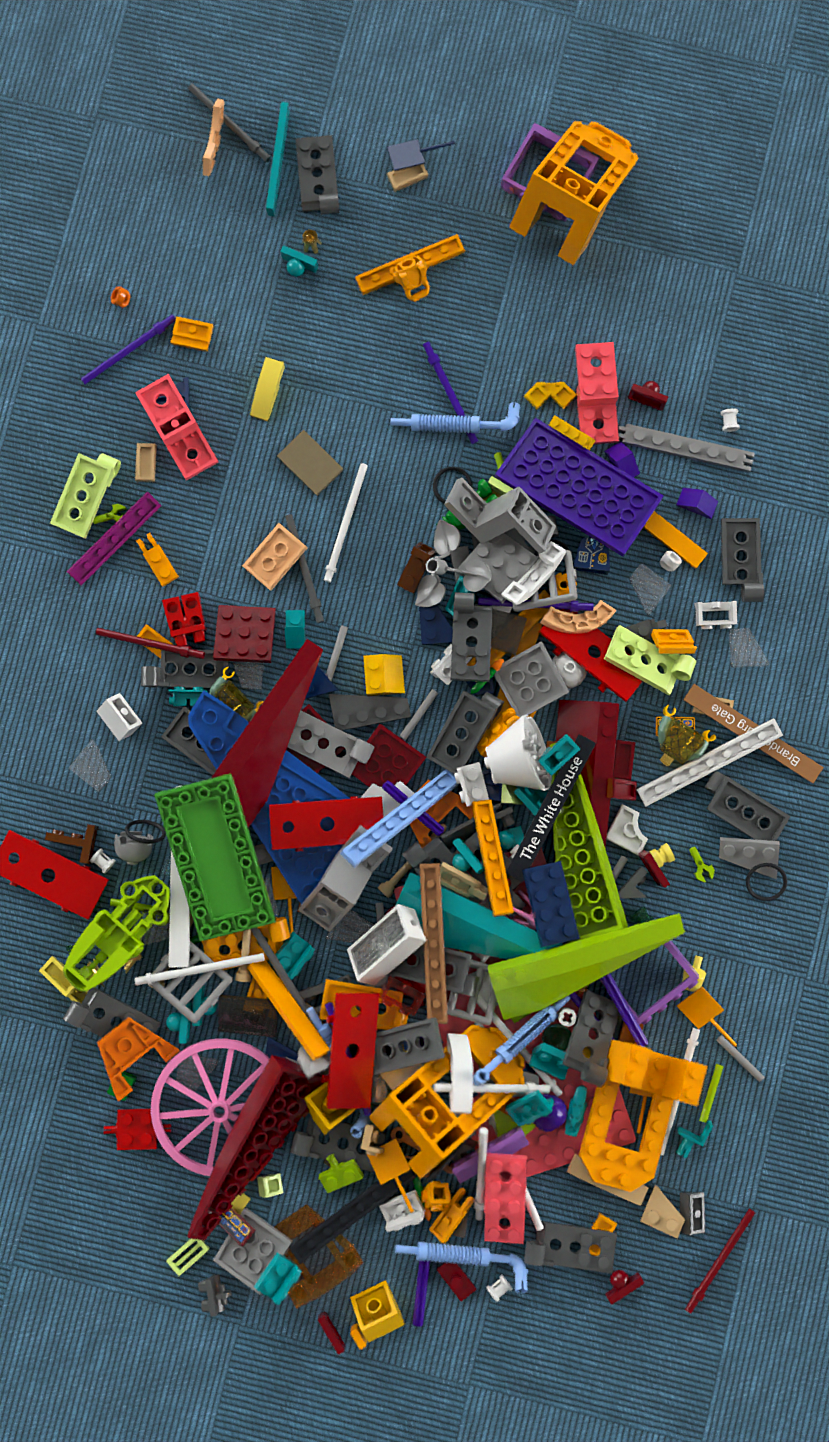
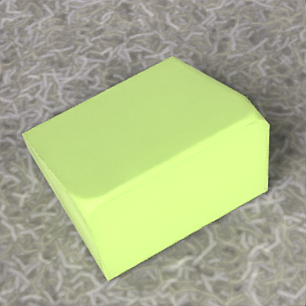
(508, 795)
(270, 1185)

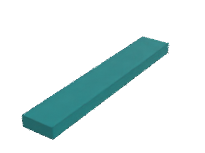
(277, 158)

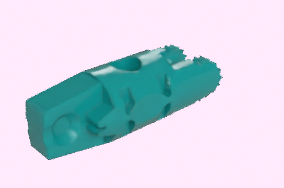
(576, 1111)

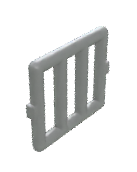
(554, 598)
(181, 1005)
(469, 1013)

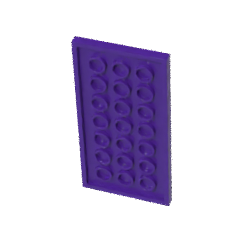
(579, 486)

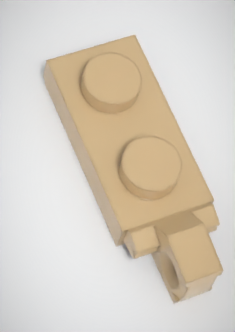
(461, 882)

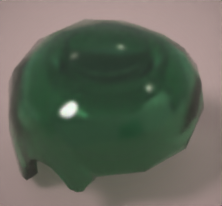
(556, 1036)

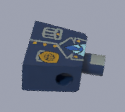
(592, 557)

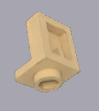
(370, 1137)

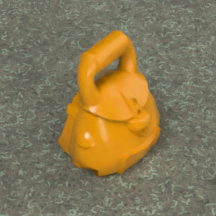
(411, 275)

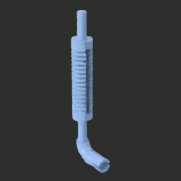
(458, 423)
(326, 1034)
(520, 1039)
(466, 1255)

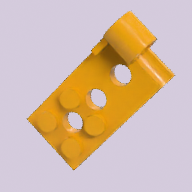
(273, 932)
(389, 1019)

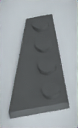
(362, 711)

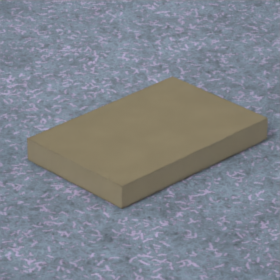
(310, 462)

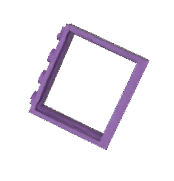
(548, 139)
(675, 993)

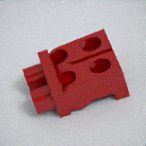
(184, 625)

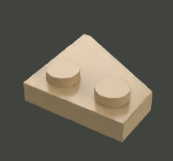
(662, 1214)

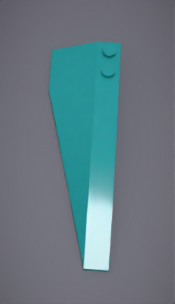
(472, 926)

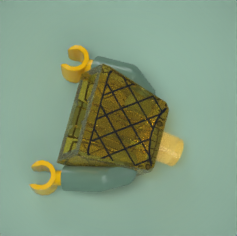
(233, 697)
(680, 740)

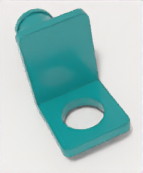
(691, 1138)

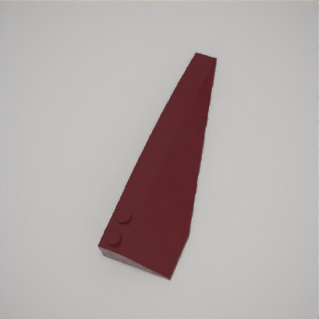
(598, 723)
(262, 745)
(260, 1128)

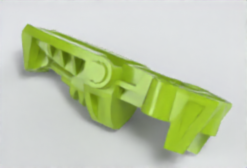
(116, 936)

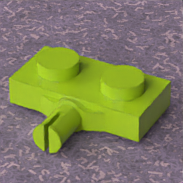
(340, 1174)

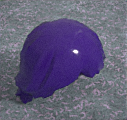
(555, 1118)

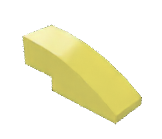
(267, 389)
(54, 973)

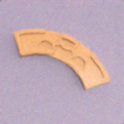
(214, 139)
(578, 623)

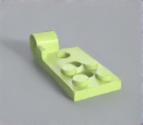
(103, 471)
(674, 665)

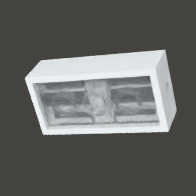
(386, 945)

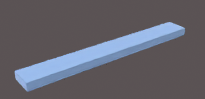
(399, 818)

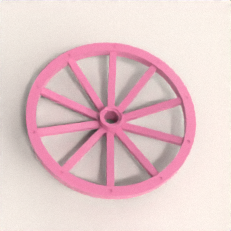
(174, 1151)

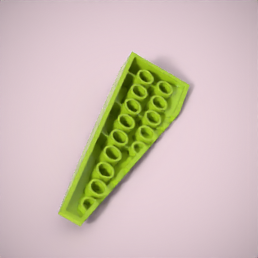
(586, 866)
(550, 975)

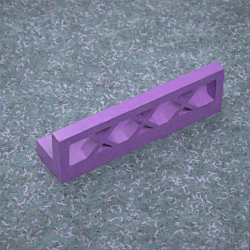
(505, 1144)

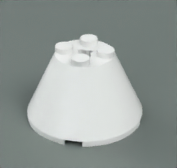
(516, 756)

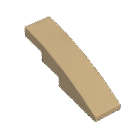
(579, 1170)

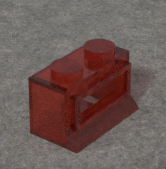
(405, 988)

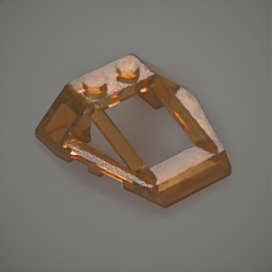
(329, 1277)

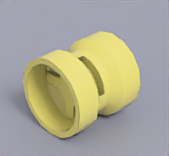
(663, 855)

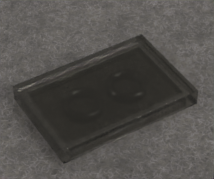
(505, 632)
(247, 1016)

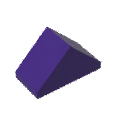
(623, 459)
(697, 501)

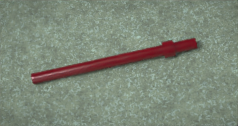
(184, 651)
(699, 1293)

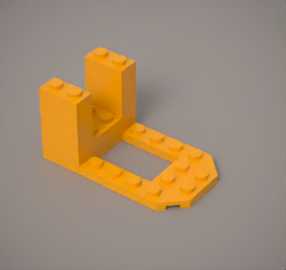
(571, 192)
(645, 1070)
(429, 1118)

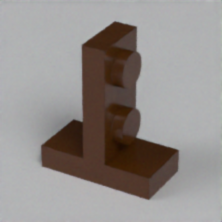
(416, 567)
(87, 843)

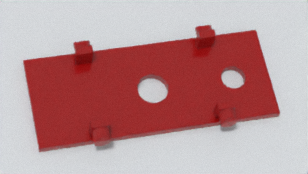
(576, 647)
(306, 818)
(74, 885)
(352, 1077)

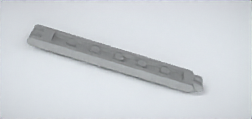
(686, 447)

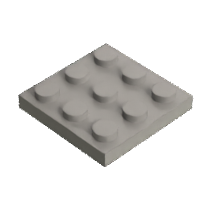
(506, 561)
(531, 680)
(252, 1259)

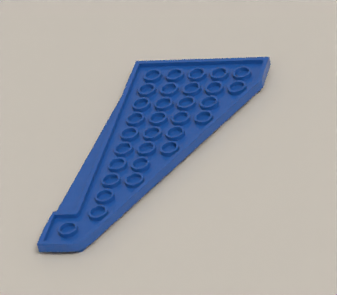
(217, 731)

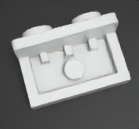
(442, 668)
(397, 1213)

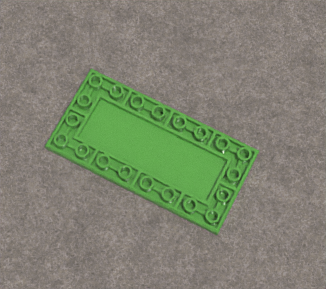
(215, 857)

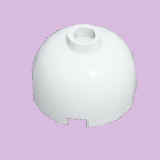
(569, 670)

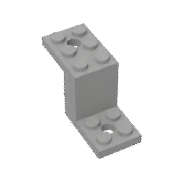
(506, 512)
(341, 885)

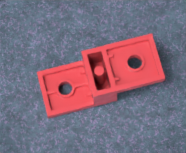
(597, 391)
(177, 427)
(505, 1198)

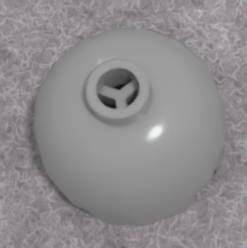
(132, 850)

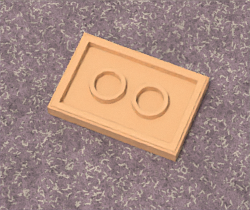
(274, 556)

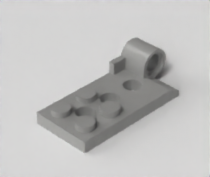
(355, 748)

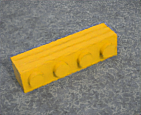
(572, 432)

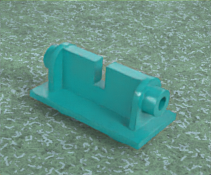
(181, 695)

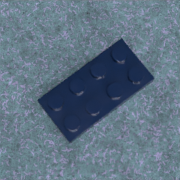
(550, 904)

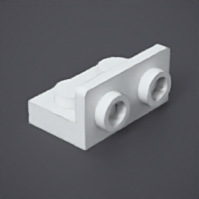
(472, 783)

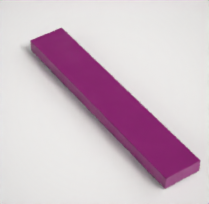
(114, 538)

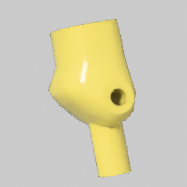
(696, 965)

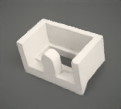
(731, 607)

